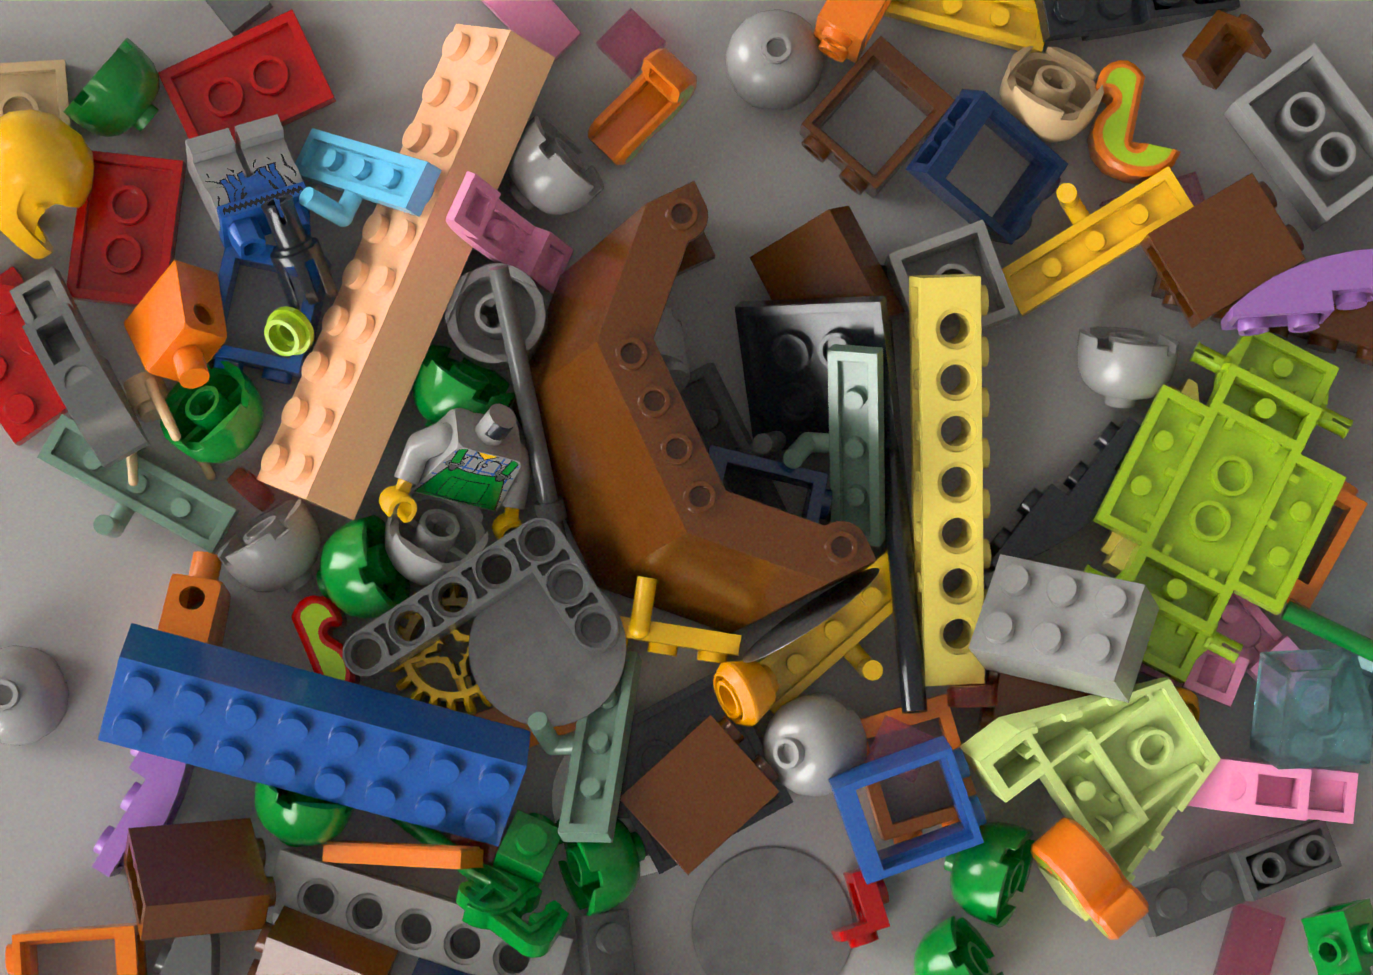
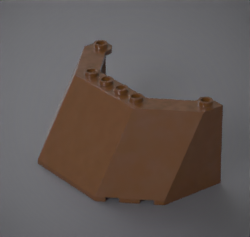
(632, 459)

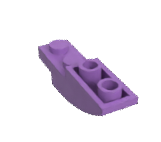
(1305, 295)
(145, 805)

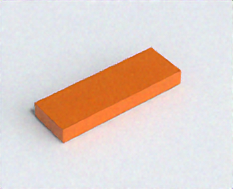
(403, 854)

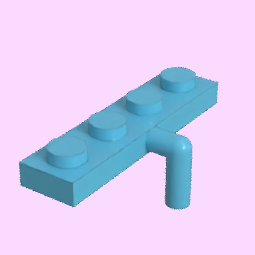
(361, 173)

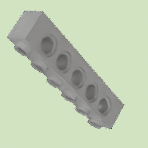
(299, 871)

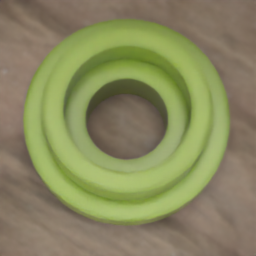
(288, 332)

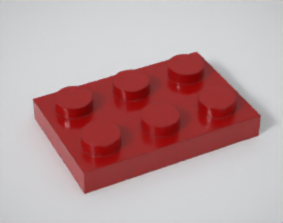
(249, 79)
(125, 228)
(26, 392)

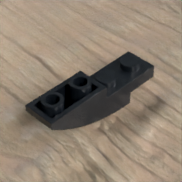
(1119, 17)
(1056, 516)

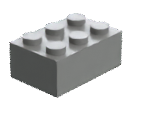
(1309, 135)
(1064, 627)

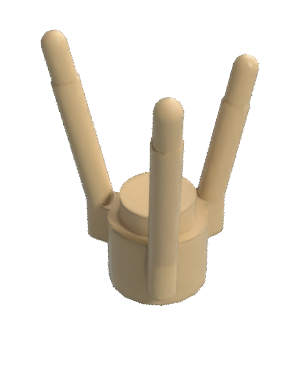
(147, 398)

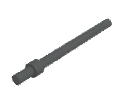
(549, 503)

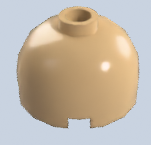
(1050, 92)

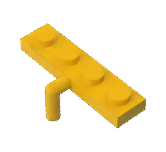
(996, 22)
(1093, 238)
(838, 636)
(666, 638)

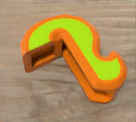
(643, 107)
(1113, 129)
(1090, 877)

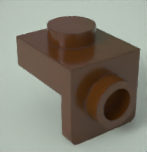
(1223, 45)

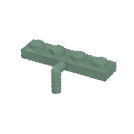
(853, 439)
(157, 496)
(596, 760)

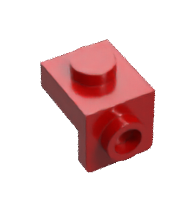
(869, 909)

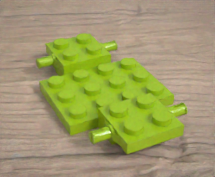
(1224, 494)

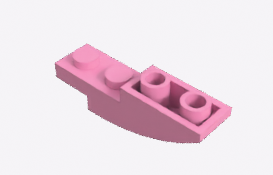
(1264, 790)

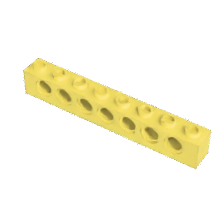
(930, 406)

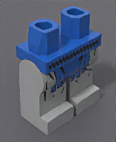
(243, 178)

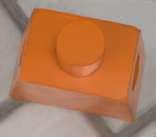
(179, 324)
(184, 591)

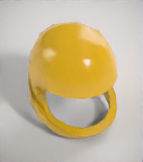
(39, 167)

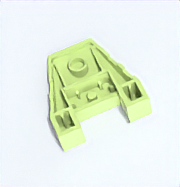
(1104, 764)

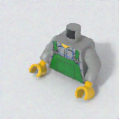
(465, 461)

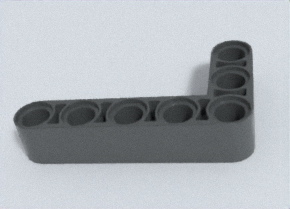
(484, 595)

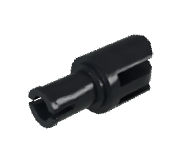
(294, 249)

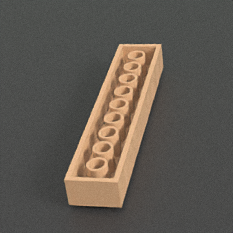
(402, 275)

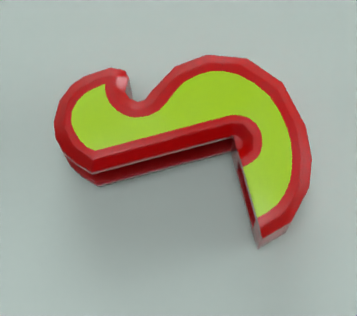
(315, 621)

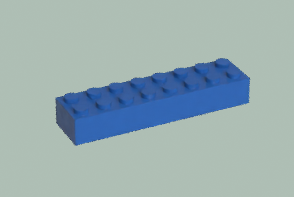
(314, 735)

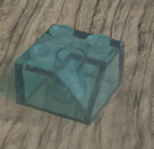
(1312, 709)

